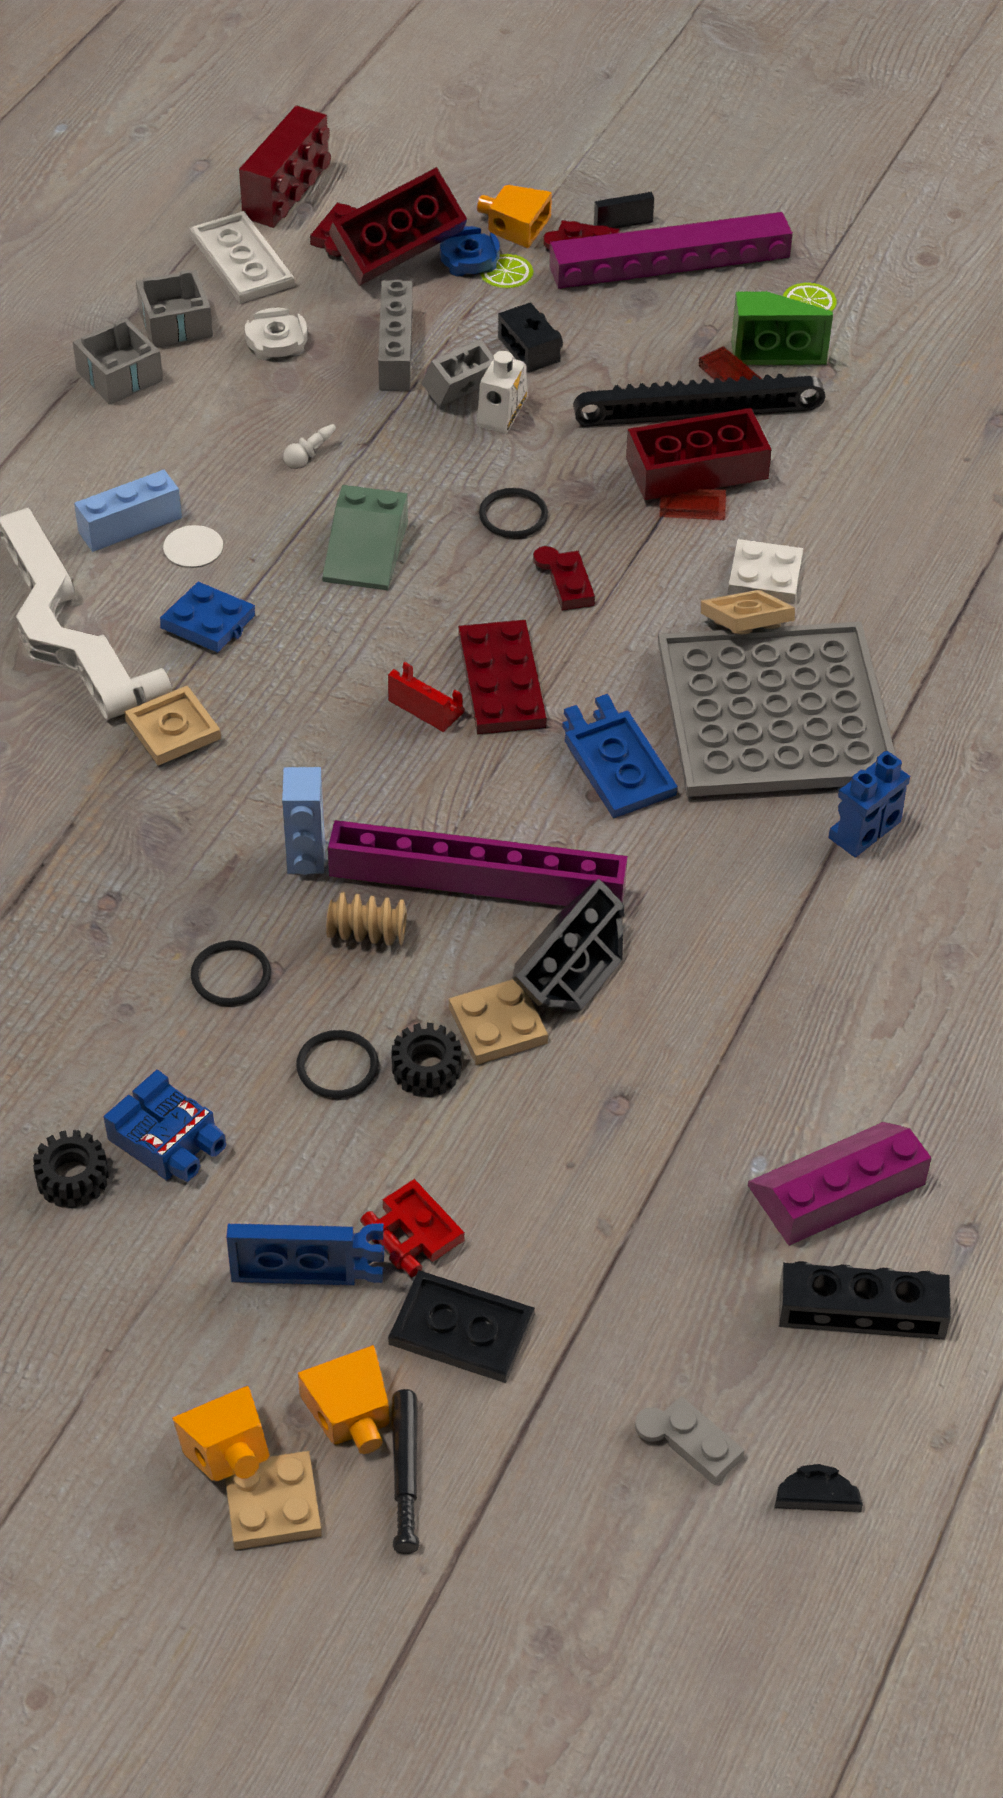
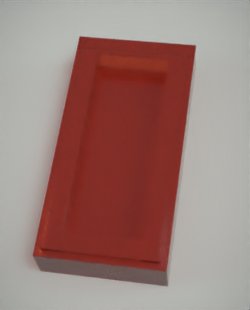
(724, 364)
(694, 504)

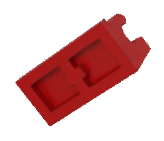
(423, 699)

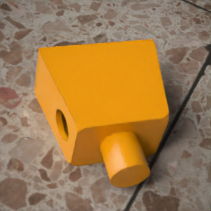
(517, 213)
(348, 1398)
(223, 1436)

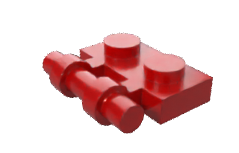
(423, 1221)

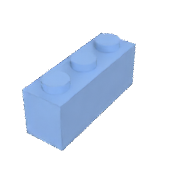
(128, 510)
(303, 820)

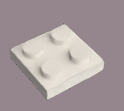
(766, 568)

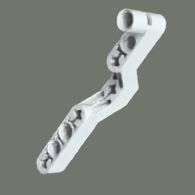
(61, 646)

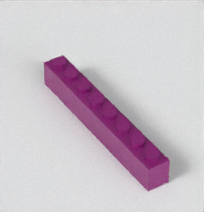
(670, 250)
(469, 864)

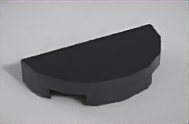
(818, 1489)

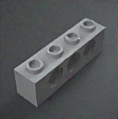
(395, 335)

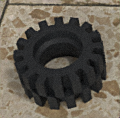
(426, 1077)
(73, 1187)

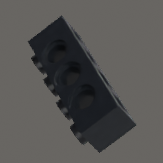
(846, 1312)

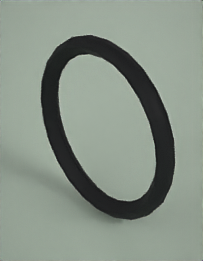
(513, 534)
(235, 1000)
(337, 1093)

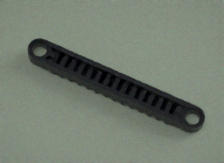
(698, 400)

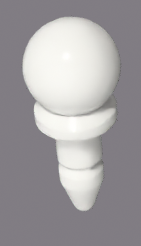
(298, 454)

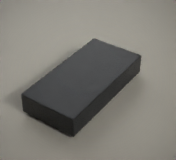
(624, 210)

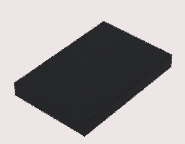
(461, 1326)

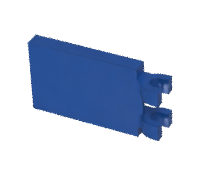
(617, 758)
(304, 1254)

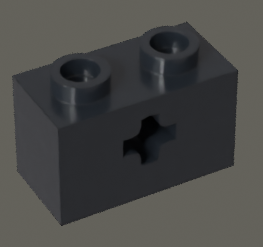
(529, 337)

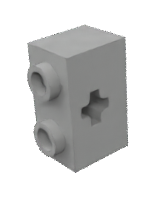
(457, 372)

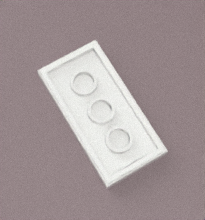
(242, 257)

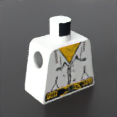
(506, 380)

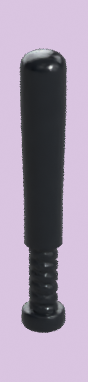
(405, 1467)

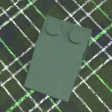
(366, 537)

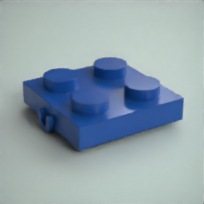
(207, 617)

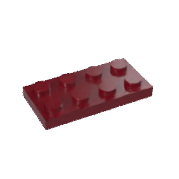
(501, 677)

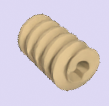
(366, 919)

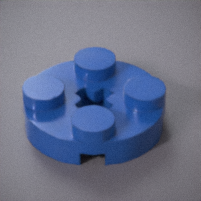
(481, 258)

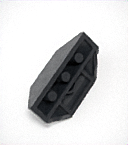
(574, 951)

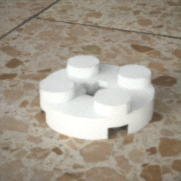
(288, 340)

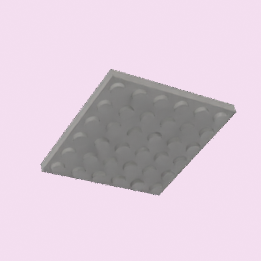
(773, 707)

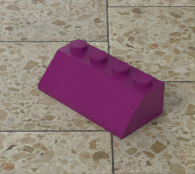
(842, 1180)

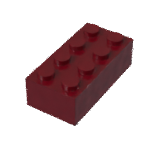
(284, 166)
(398, 226)
(698, 453)

